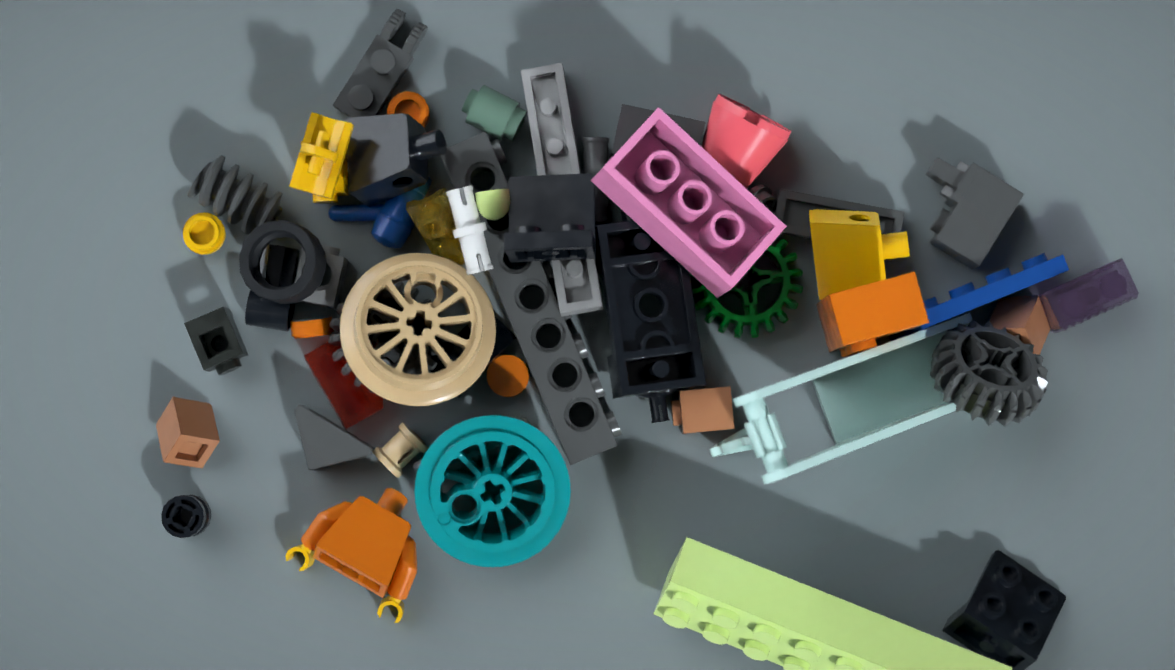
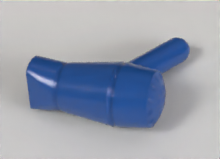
(391, 219)

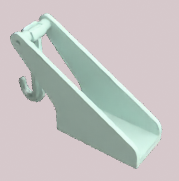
(860, 397)

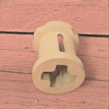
(400, 450)

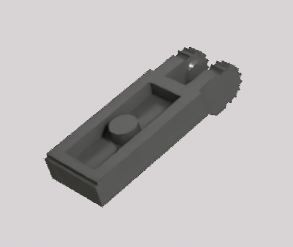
(379, 70)

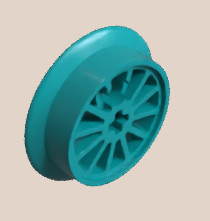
(449, 527)

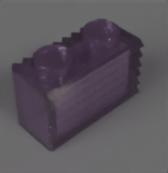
(1088, 296)

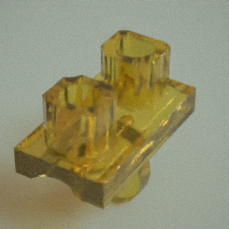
(435, 224)

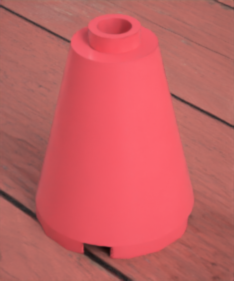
(742, 139)

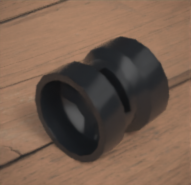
(194, 515)

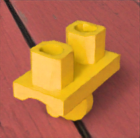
(321, 155)

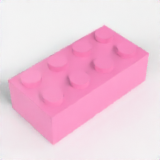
(688, 203)

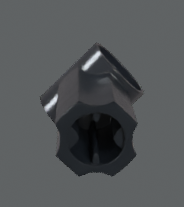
(279, 269)

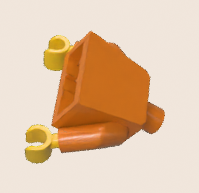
(365, 545)

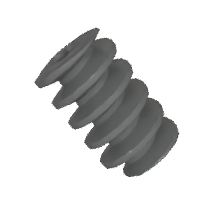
(235, 196)

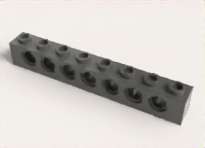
(579, 443)

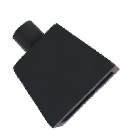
(389, 156)

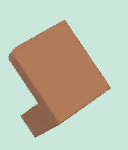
(1022, 316)
(187, 432)

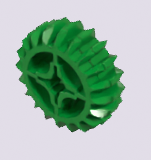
(752, 318)

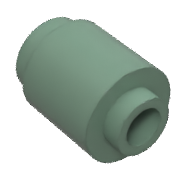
(494, 113)

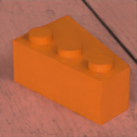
(869, 312)

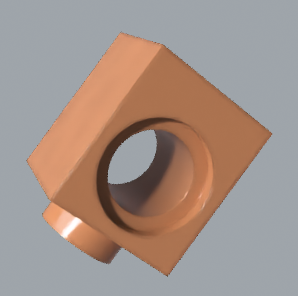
(703, 410)

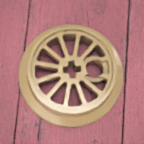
(393, 382)

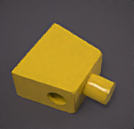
(851, 249)

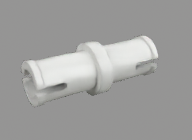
(469, 230)

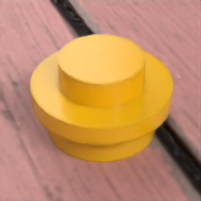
(204, 233)

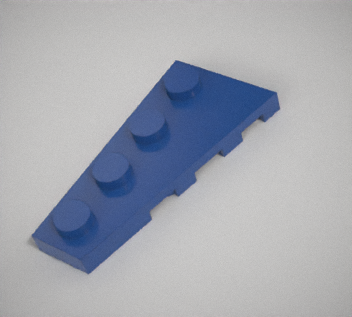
(999, 285)

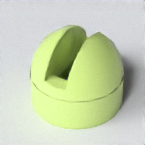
(493, 203)

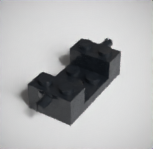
(648, 353)

